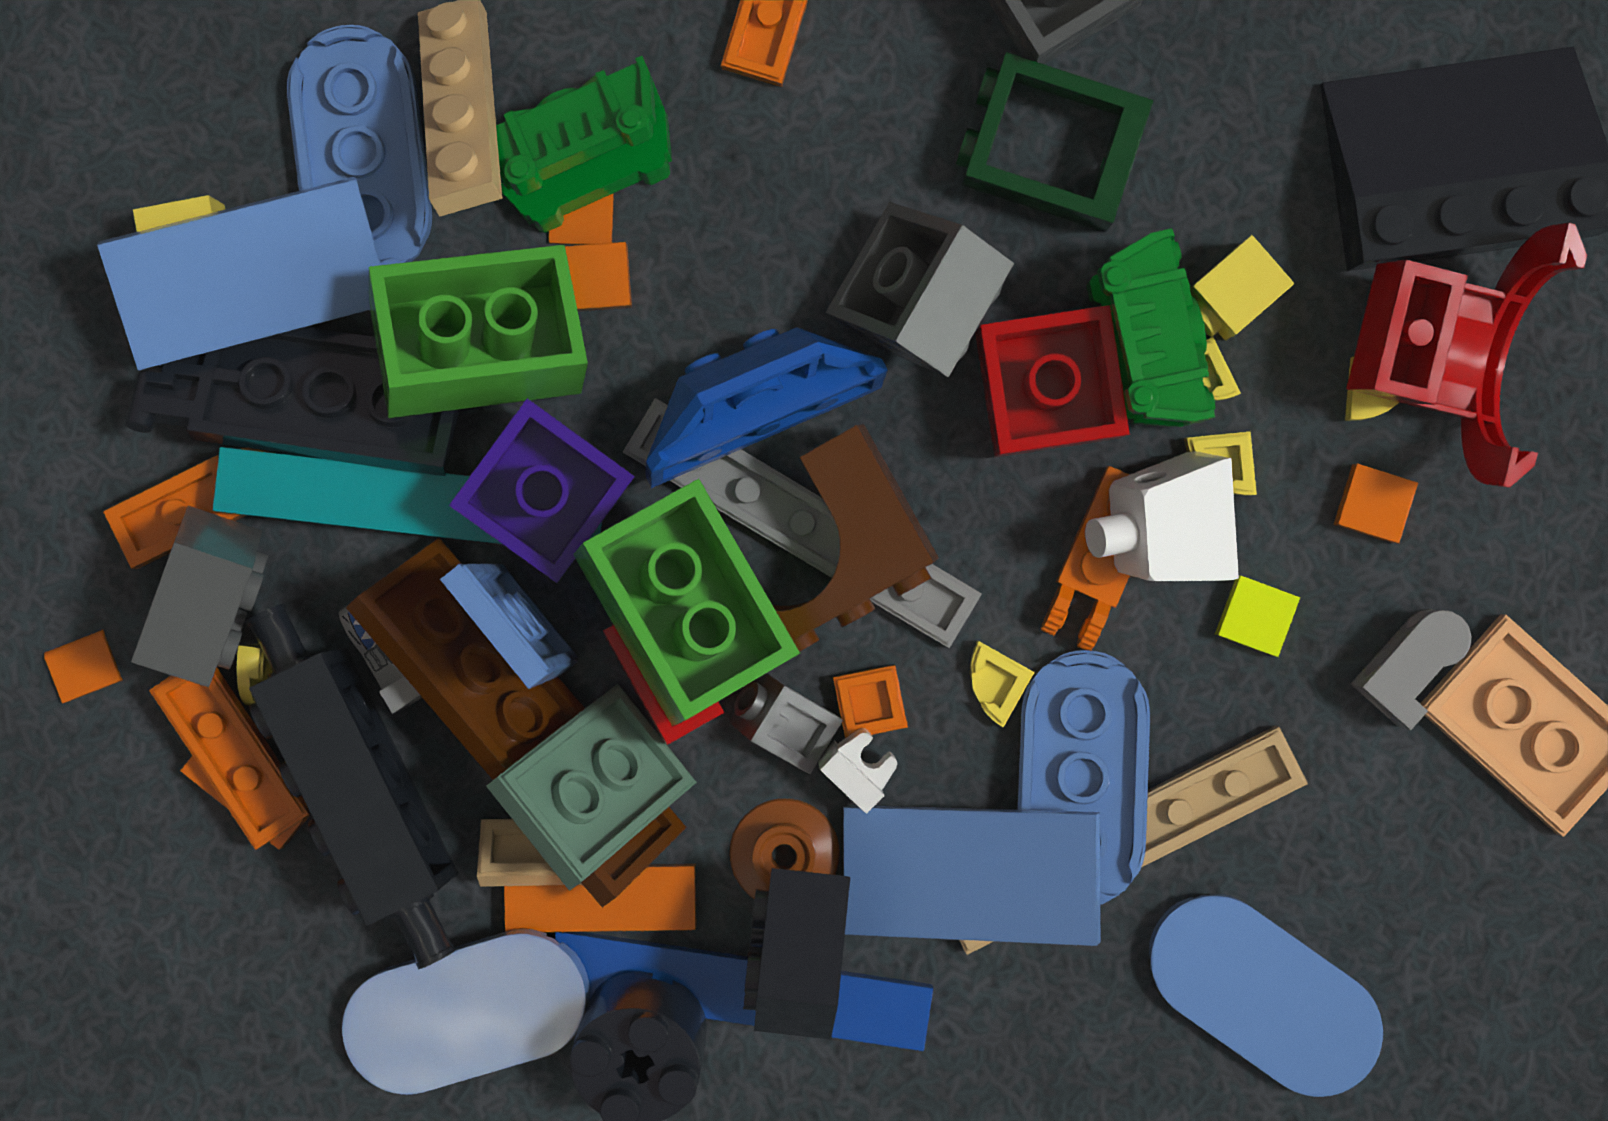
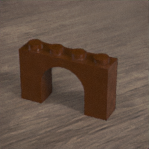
(877, 535)

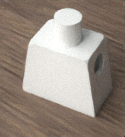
(1171, 521)

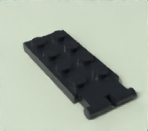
(296, 396)

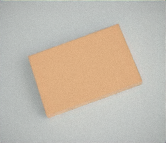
(1526, 723)

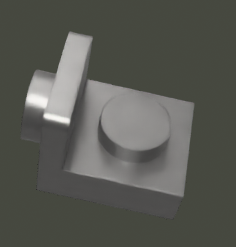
(784, 722)

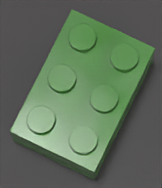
(476, 330)
(685, 602)

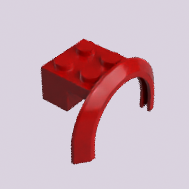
(1447, 343)

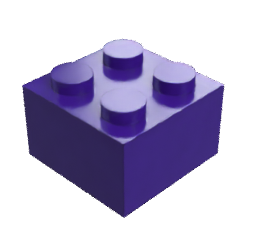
(541, 490)

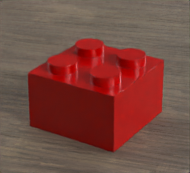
(1052, 381)

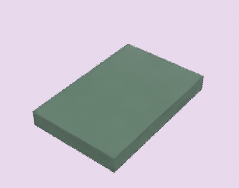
(591, 786)

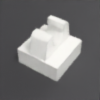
(856, 778)

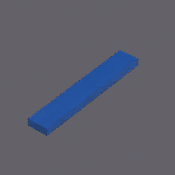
(868, 1005)

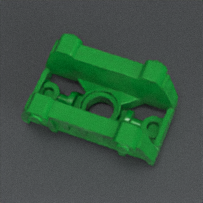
(584, 145)
(1156, 333)

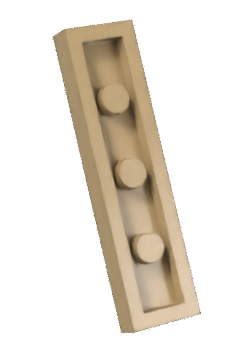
(458, 107)

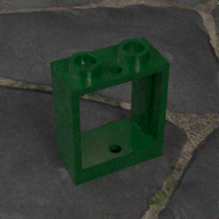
(1131, 119)

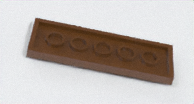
(479, 692)

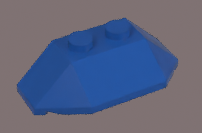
(756, 395)

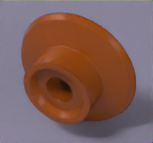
(777, 824)

